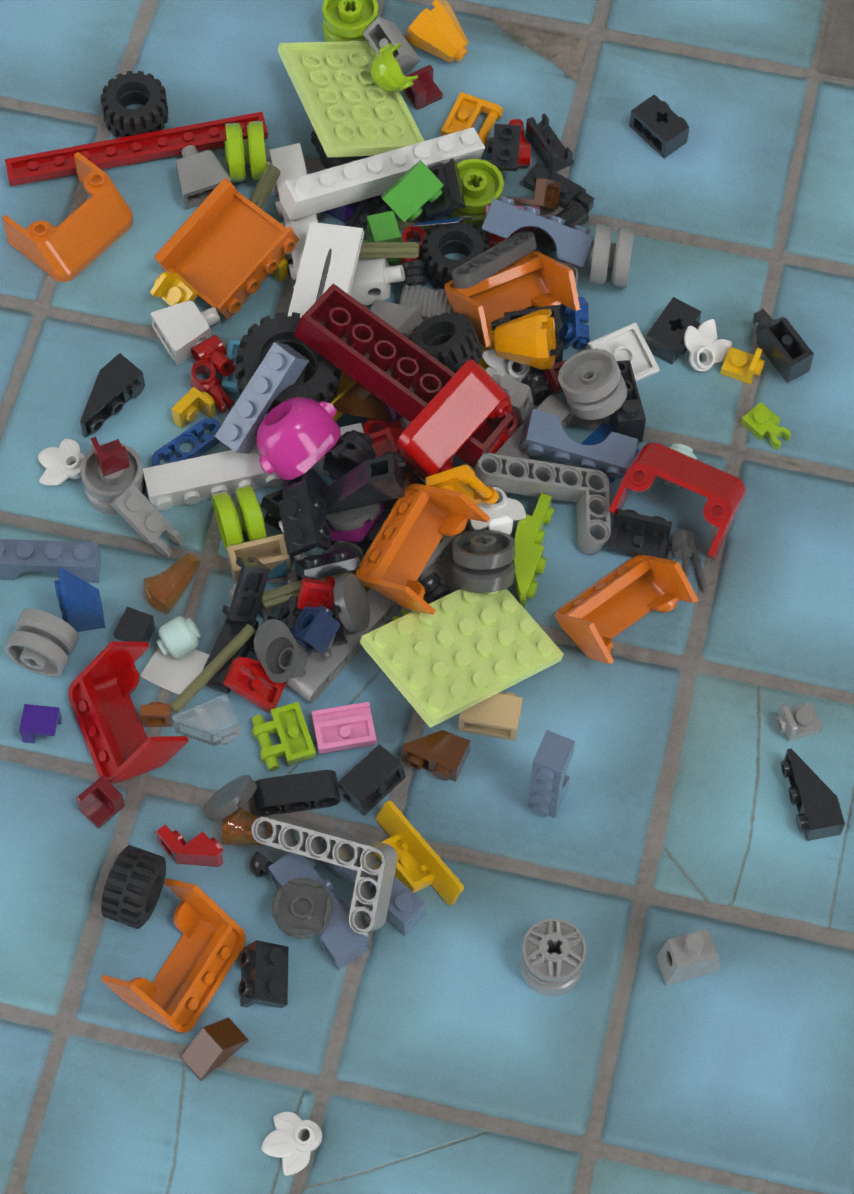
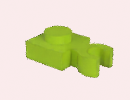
(763, 423)

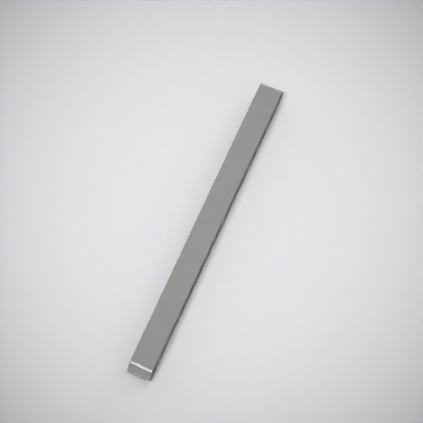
(323, 672)

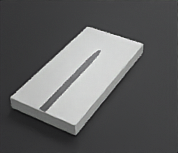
(327, 259)

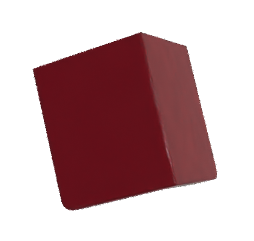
(424, 89)
(110, 456)
(100, 802)

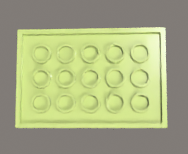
(344, 102)
(461, 652)

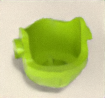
(387, 72)

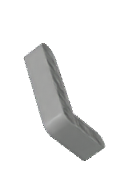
(553, 478)
(337, 853)

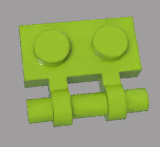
(292, 733)

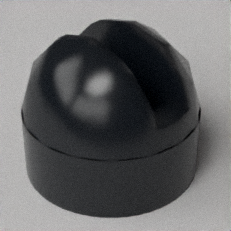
(259, 865)

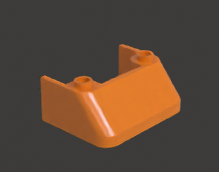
(82, 235)
(525, 283)
(410, 539)
(621, 600)
(193, 968)

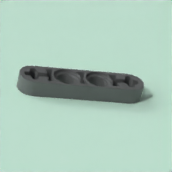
(494, 259)

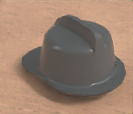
(279, 651)

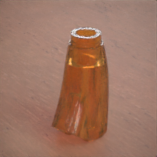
(168, 587)
(238, 829)

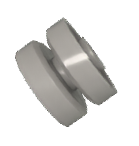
(611, 255)
(592, 384)
(103, 490)
(41, 642)

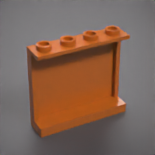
(226, 249)

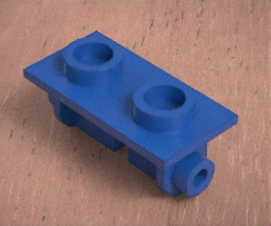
(572, 330)

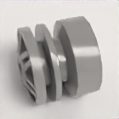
(554, 972)

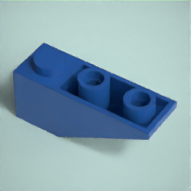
(79, 602)

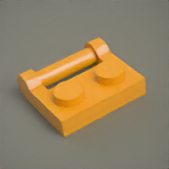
(466, 113)
(457, 480)

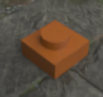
(156, 715)

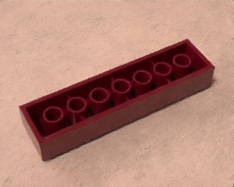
(385, 362)

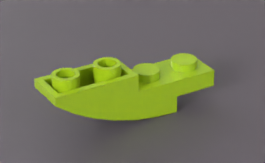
(529, 551)

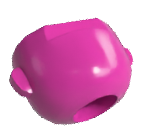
(296, 436)

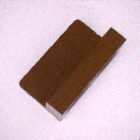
(545, 195)

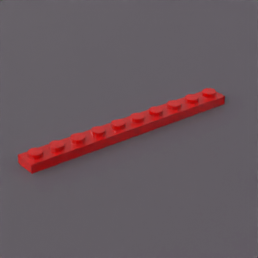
(126, 149)

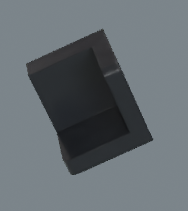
(135, 626)

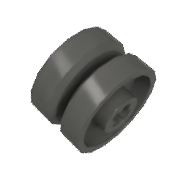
(483, 561)

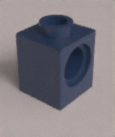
(315, 628)

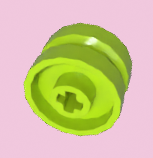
(348, 19)
(245, 151)
(480, 184)
(243, 518)

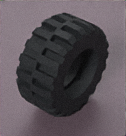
(282, 330)

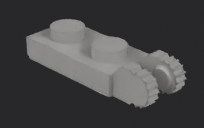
(146, 519)

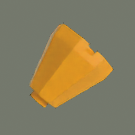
(438, 33)
(527, 339)

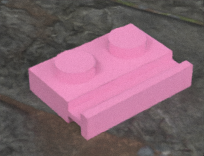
(344, 727)

